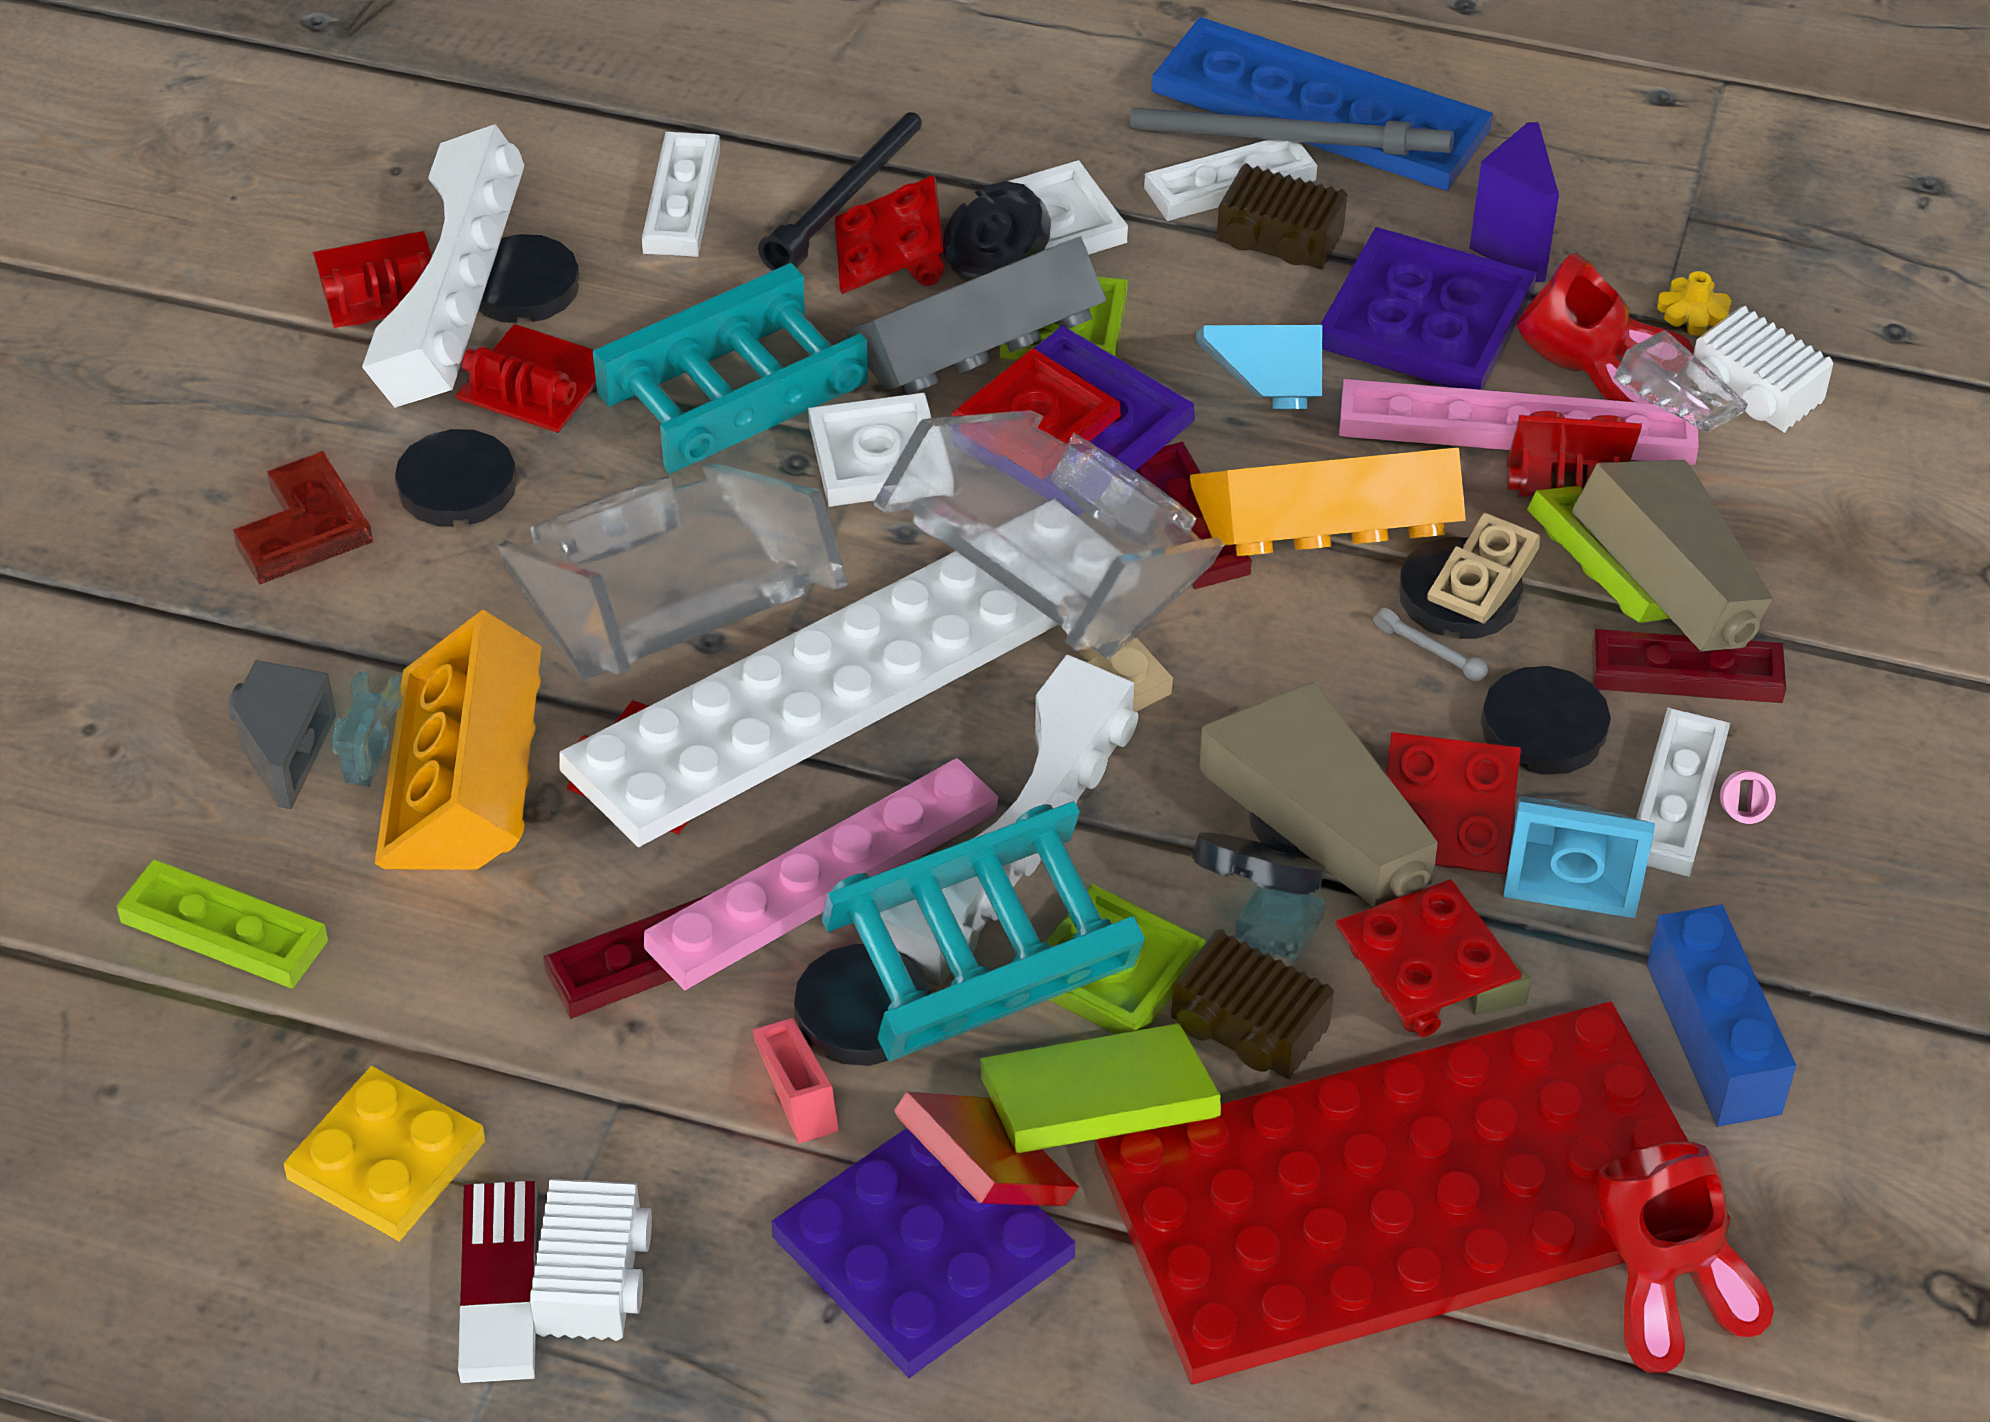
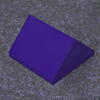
(1516, 203)

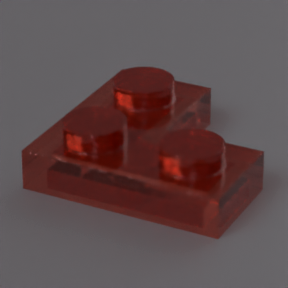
(315, 525)

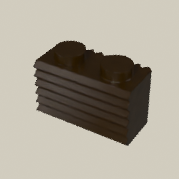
(1281, 216)
(1251, 1004)

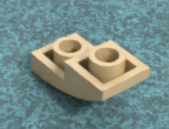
(1486, 569)

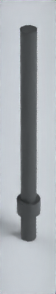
(1394, 137)

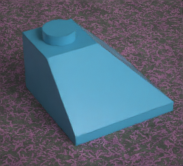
(1269, 359)
(1577, 857)

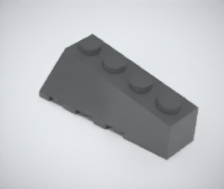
(981, 315)

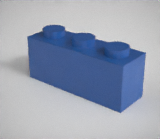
(1720, 1015)

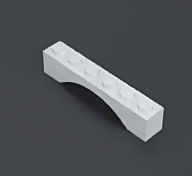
(426, 335)
(1077, 727)

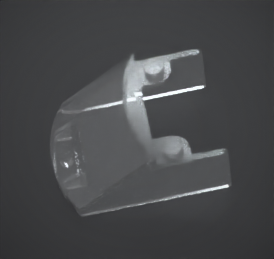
(1051, 522)
(671, 563)

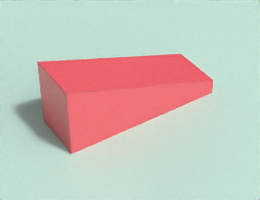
(797, 1080)

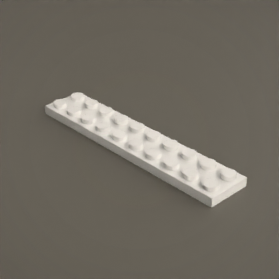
(798, 696)

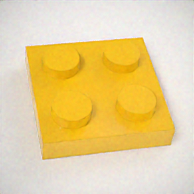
(384, 1153)

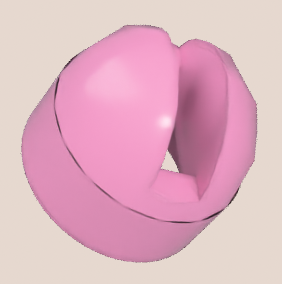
(1760, 796)

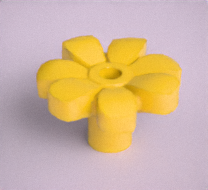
(1694, 303)

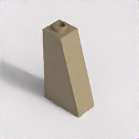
(1676, 548)
(1322, 791)

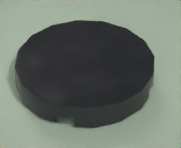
(996, 230)
(530, 279)
(455, 477)
(1418, 577)
(1549, 715)
(1259, 862)
(844, 1002)

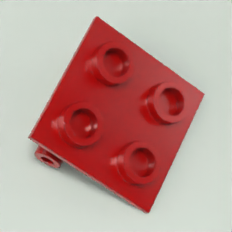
(891, 236)
(370, 277)
(529, 377)
(1563, 444)
(1460, 795)
(1427, 953)

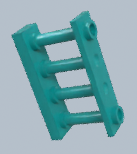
(714, 329)
(976, 993)

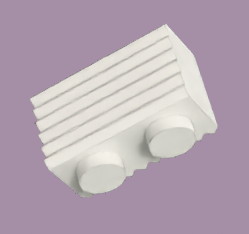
(1765, 367)
(587, 1259)

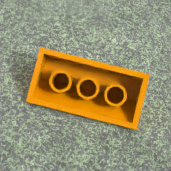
(1332, 498)
(461, 750)

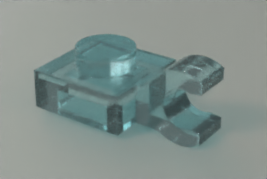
(364, 732)
(1279, 922)

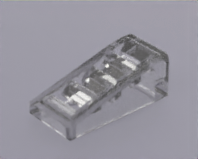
(1678, 382)

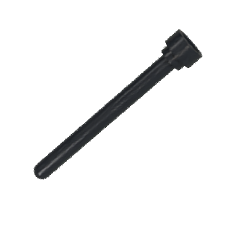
(791, 241)

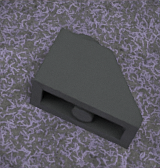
(282, 724)

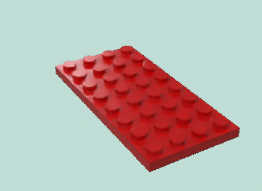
(1386, 1190)

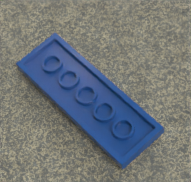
(1263, 78)

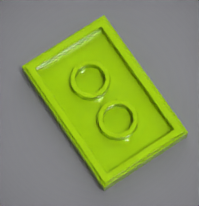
(1099, 1088)

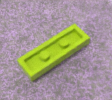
(1553, 511)
(222, 923)

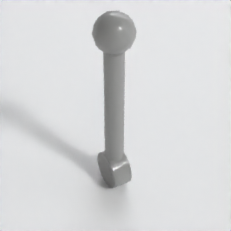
(1473, 668)

